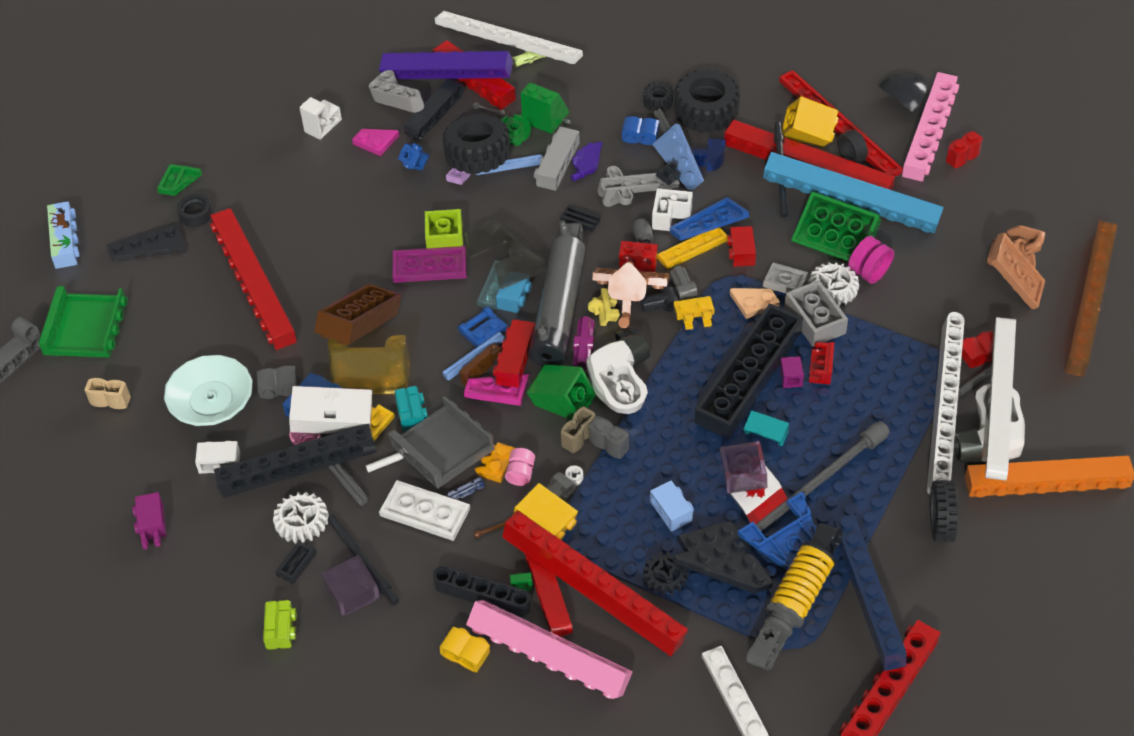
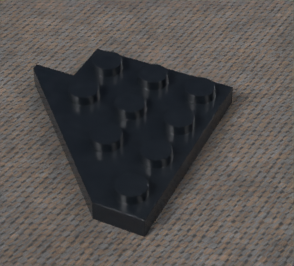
(723, 556)

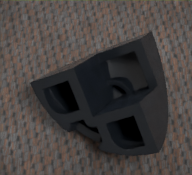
(906, 89)

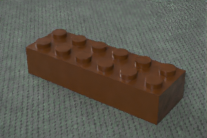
(357, 314)

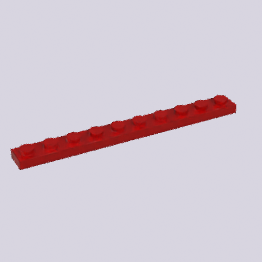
(876, 156)

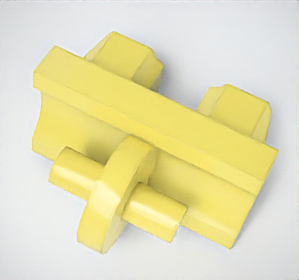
(602, 307)

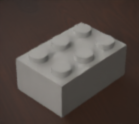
(820, 313)

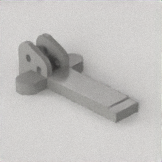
(619, 188)

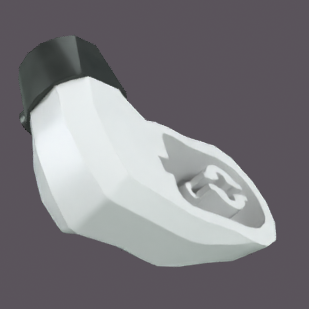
(614, 376)
(972, 444)

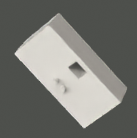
(329, 409)

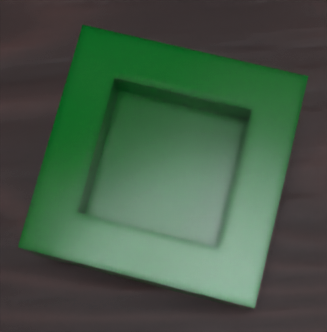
(522, 581)

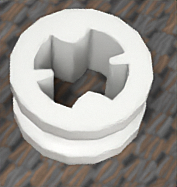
(575, 470)

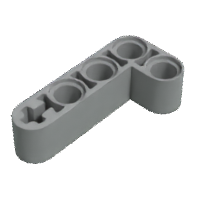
(388, 92)

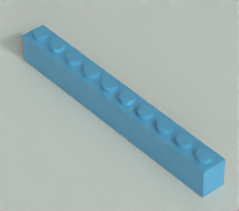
(854, 192)

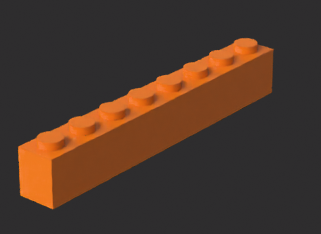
(1053, 476)

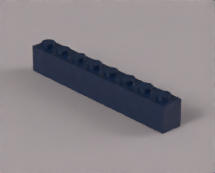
(870, 595)

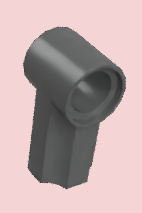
(683, 285)
(561, 485)

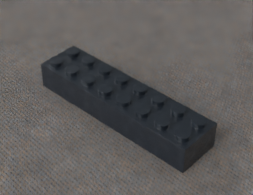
(748, 371)

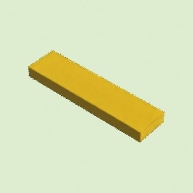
(692, 247)

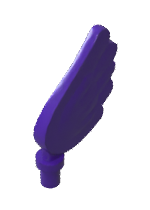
(586, 160)

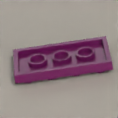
(429, 264)

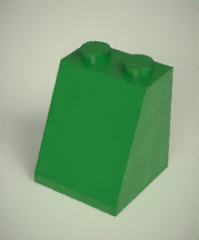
(543, 107)
(561, 390)

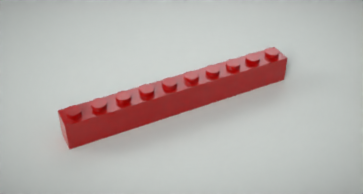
(761, 144)
(253, 279)
(595, 583)

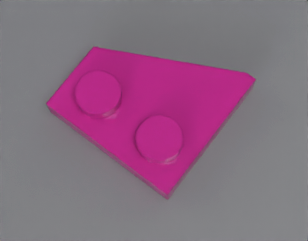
(375, 140)

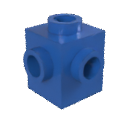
(413, 156)

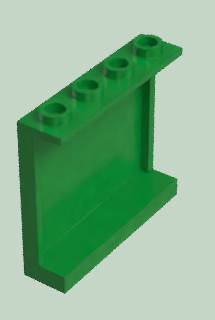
(82, 324)

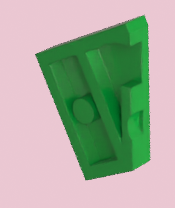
(177, 178)

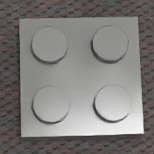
(784, 278)

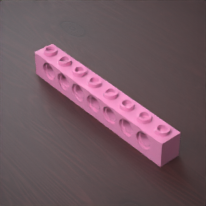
(930, 127)

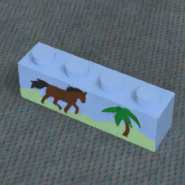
(63, 235)

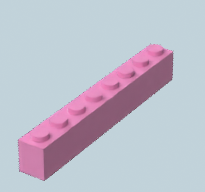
(549, 648)

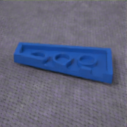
(710, 218)

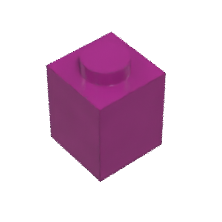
(791, 372)

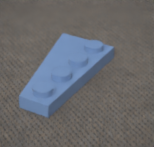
(675, 148)

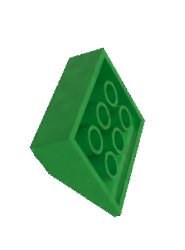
(834, 226)

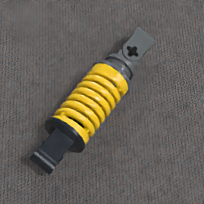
(795, 594)

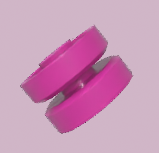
(871, 259)

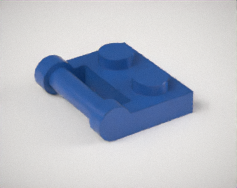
(484, 331)

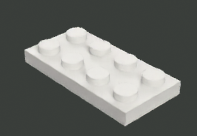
(424, 510)

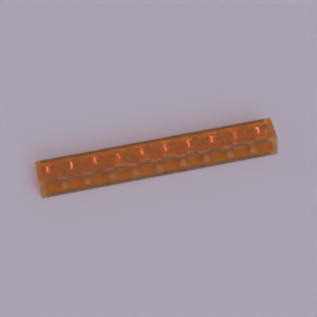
(1091, 299)

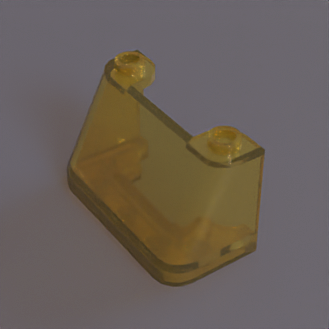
(371, 368)

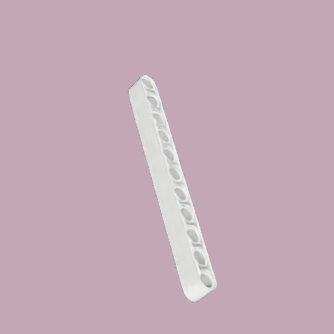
(1000, 399)
(946, 400)

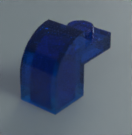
(713, 156)

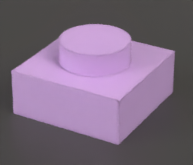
(457, 177)

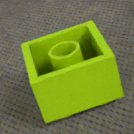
(443, 228)

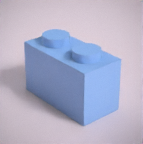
(671, 505)

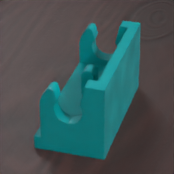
(767, 427)

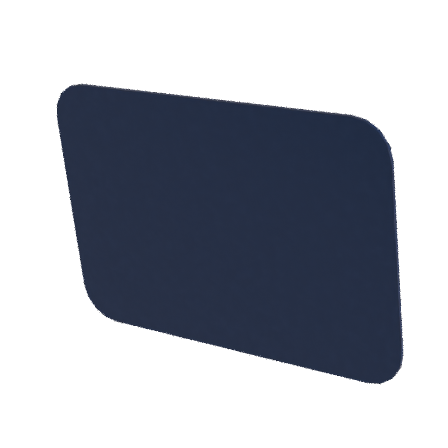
(872, 380)

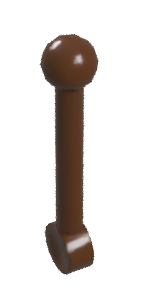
(477, 534)

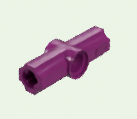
(583, 342)

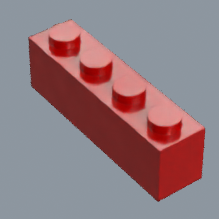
(514, 354)

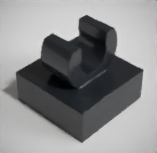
(668, 173)

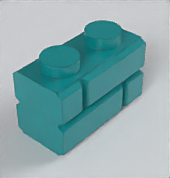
(410, 407)

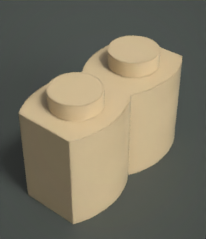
(107, 393)

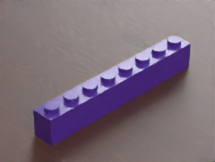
(448, 65)

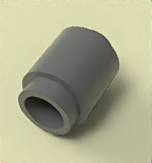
(642, 231)

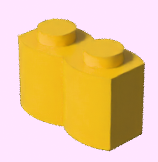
(465, 649)

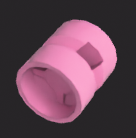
(520, 466)

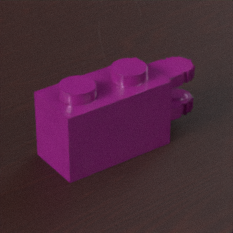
(150, 518)

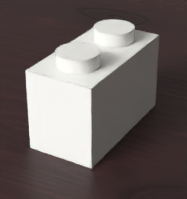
(216, 455)

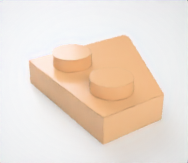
(753, 301)

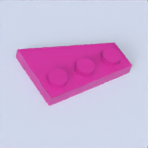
(487, 390)

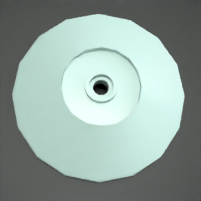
(208, 390)

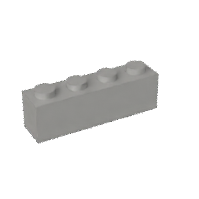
(557, 158)

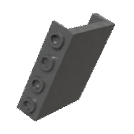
(443, 444)

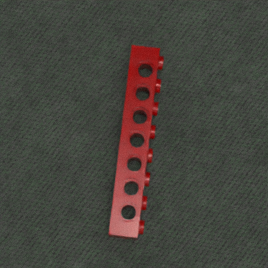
(920, 635)

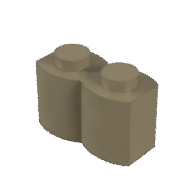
(577, 430)

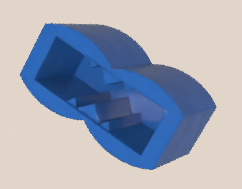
(640, 130)

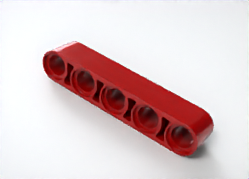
(550, 598)

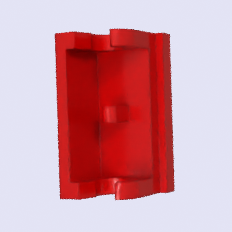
(821, 363)

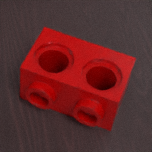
(642, 255)

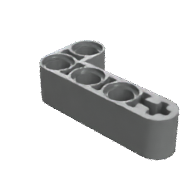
(19, 348)

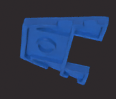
(783, 544)

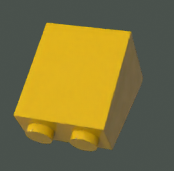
(809, 122)
(548, 511)

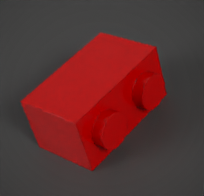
(742, 246)

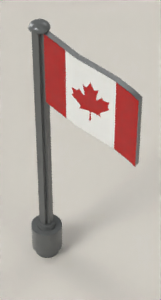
(769, 503)

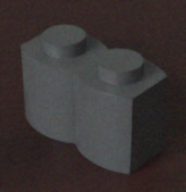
(276, 381)
(609, 437)

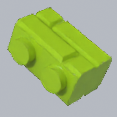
(278, 624)

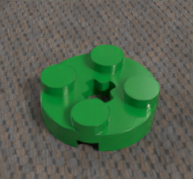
(523, 127)

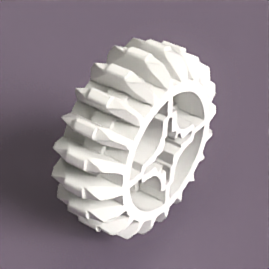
(838, 281)
(309, 508)

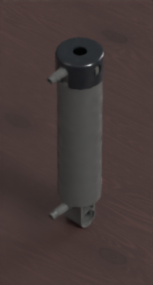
(558, 297)

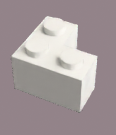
(319, 117)
(670, 205)

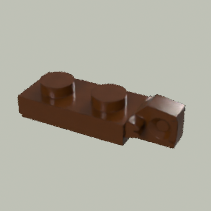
(480, 364)

